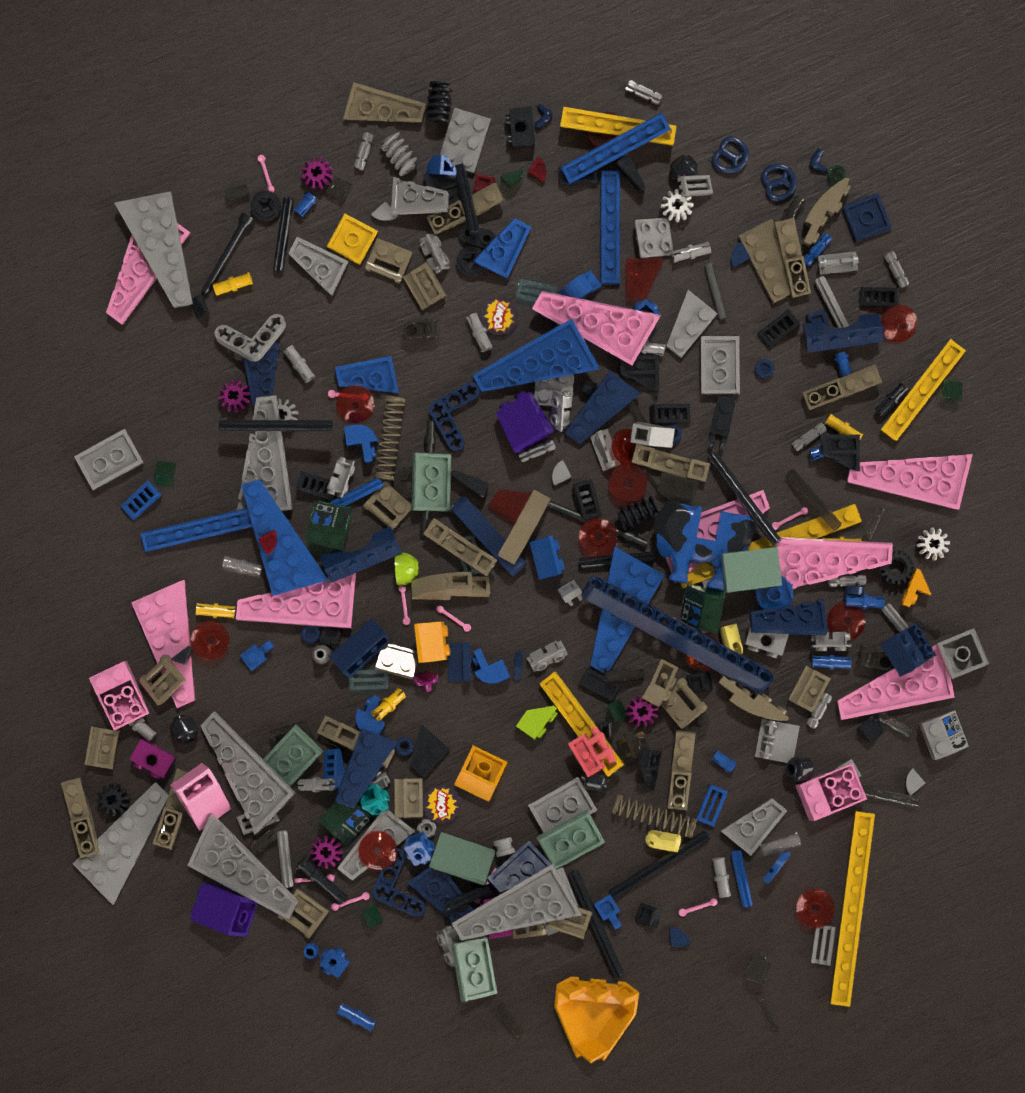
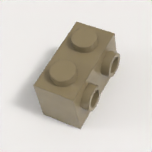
(660, 682)

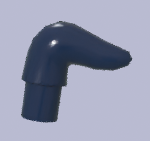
(547, 116)
(814, 162)

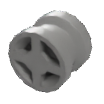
(504, 846)

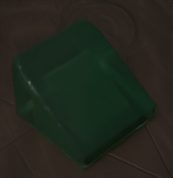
(512, 178)
(952, 390)
(164, 473)
(617, 710)
(372, 916)

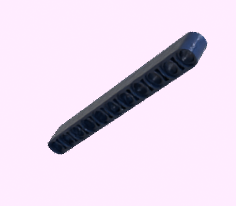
(677, 634)

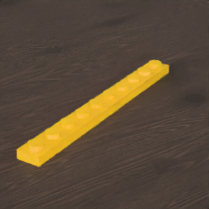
(811, 530)
(852, 909)

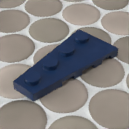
(602, 405)
(798, 619)
(365, 761)
(437, 888)

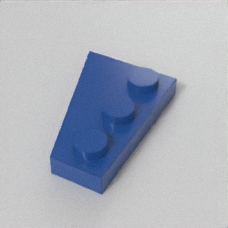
(504, 248)
(372, 374)

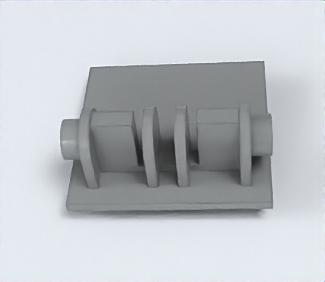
(653, 237)
(776, 741)

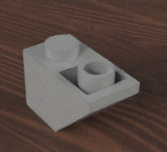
(652, 435)

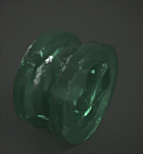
(830, 173)

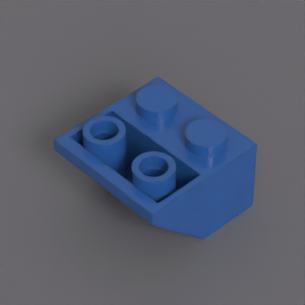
(546, 557)

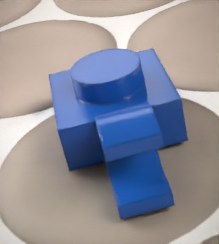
(255, 656)
(607, 909)

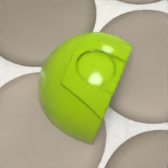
(406, 568)

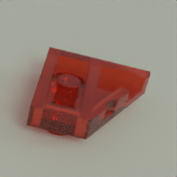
(640, 275)
(509, 503)

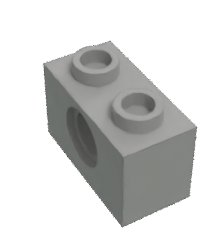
(776, 647)

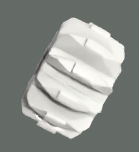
(669, 202)
(940, 544)

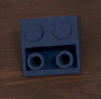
(908, 649)

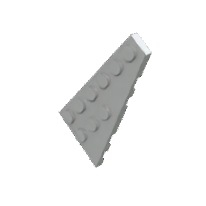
(157, 234)
(267, 457)
(250, 777)
(123, 844)
(233, 865)
(529, 903)

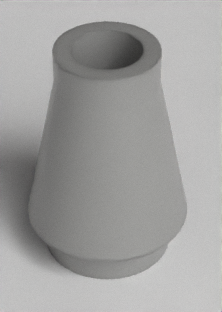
(325, 658)

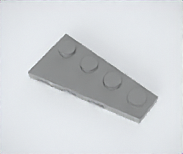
(385, 822)

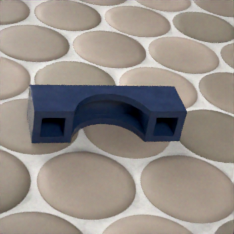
(822, 337)
(342, 564)

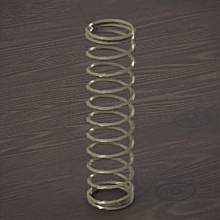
(399, 402)
(689, 831)

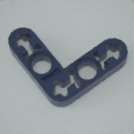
(448, 408)
(388, 885)

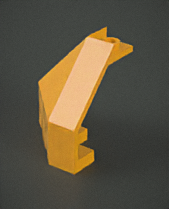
(594, 1014)

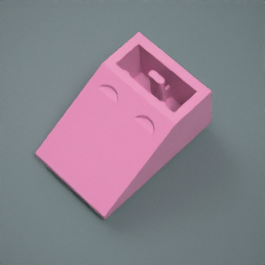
(119, 695)
(830, 792)
(201, 795)

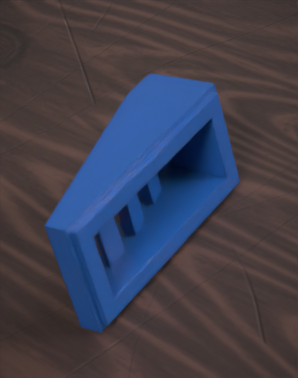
(141, 490)
(337, 771)

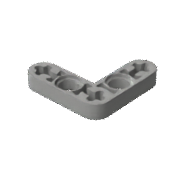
(251, 344)

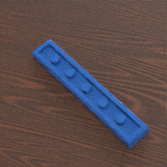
(615, 148)
(610, 227)
(196, 529)

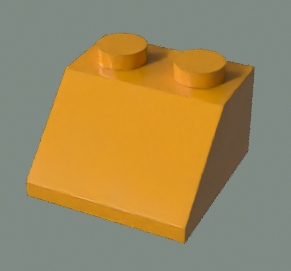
(432, 642)
(480, 773)

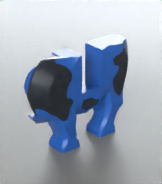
(677, 538)

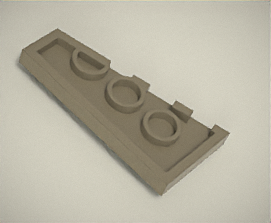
(378, 105)
(767, 259)

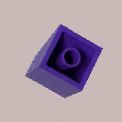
(524, 421)
(223, 910)

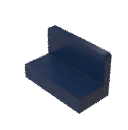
(459, 662)

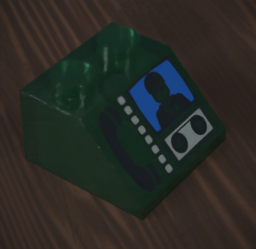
(328, 525)
(702, 608)
(345, 821)

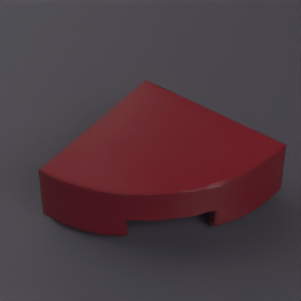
(538, 170)
(482, 182)
(269, 541)

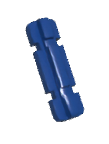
(817, 248)

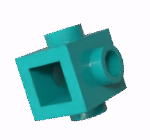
(375, 800)

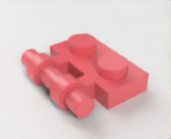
(587, 754)

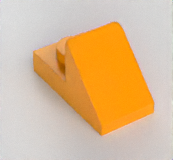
(916, 583)

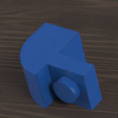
(581, 286)
(363, 436)
(490, 674)
(364, 718)

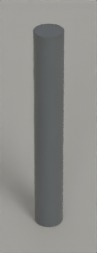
(715, 291)

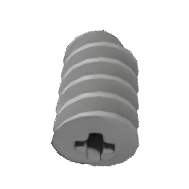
(399, 154)

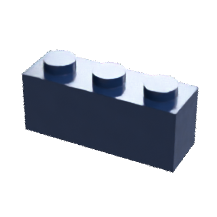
(360, 648)

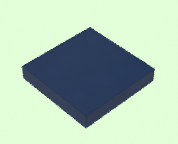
(867, 217)

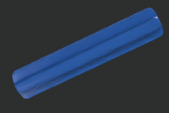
(359, 492)
(741, 878)

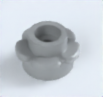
(427, 823)

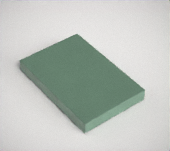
(431, 482)
(751, 569)
(293, 755)
(570, 839)
(462, 858)
(474, 968)

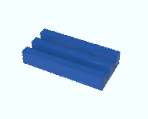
(717, 790)

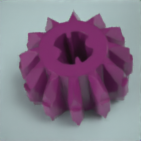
(309, 175)
(236, 389)
(644, 717)
(331, 847)

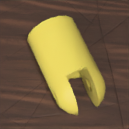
(731, 638)
(663, 840)

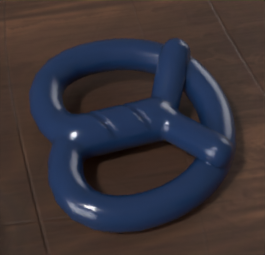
(730, 155)
(779, 181)

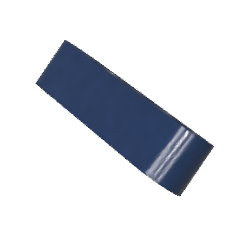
(484, 533)

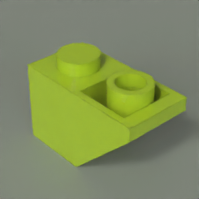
(535, 720)

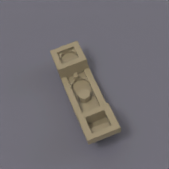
(670, 463)
(524, 527)
(460, 547)

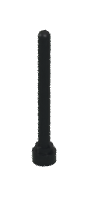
(244, 222)

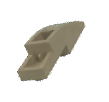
(827, 205)
(455, 216)
(792, 257)
(842, 387)
(450, 584)
(758, 706)
(343, 735)
(681, 770)
(81, 817)
(170, 818)

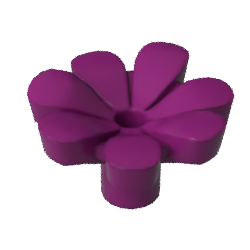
(426, 680)

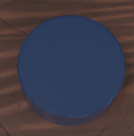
(764, 368)
(854, 590)
(310, 633)

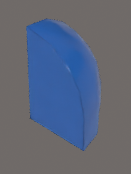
(440, 166)

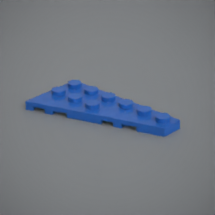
(547, 357)
(290, 563)
(612, 631)

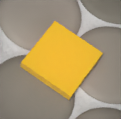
(352, 239)

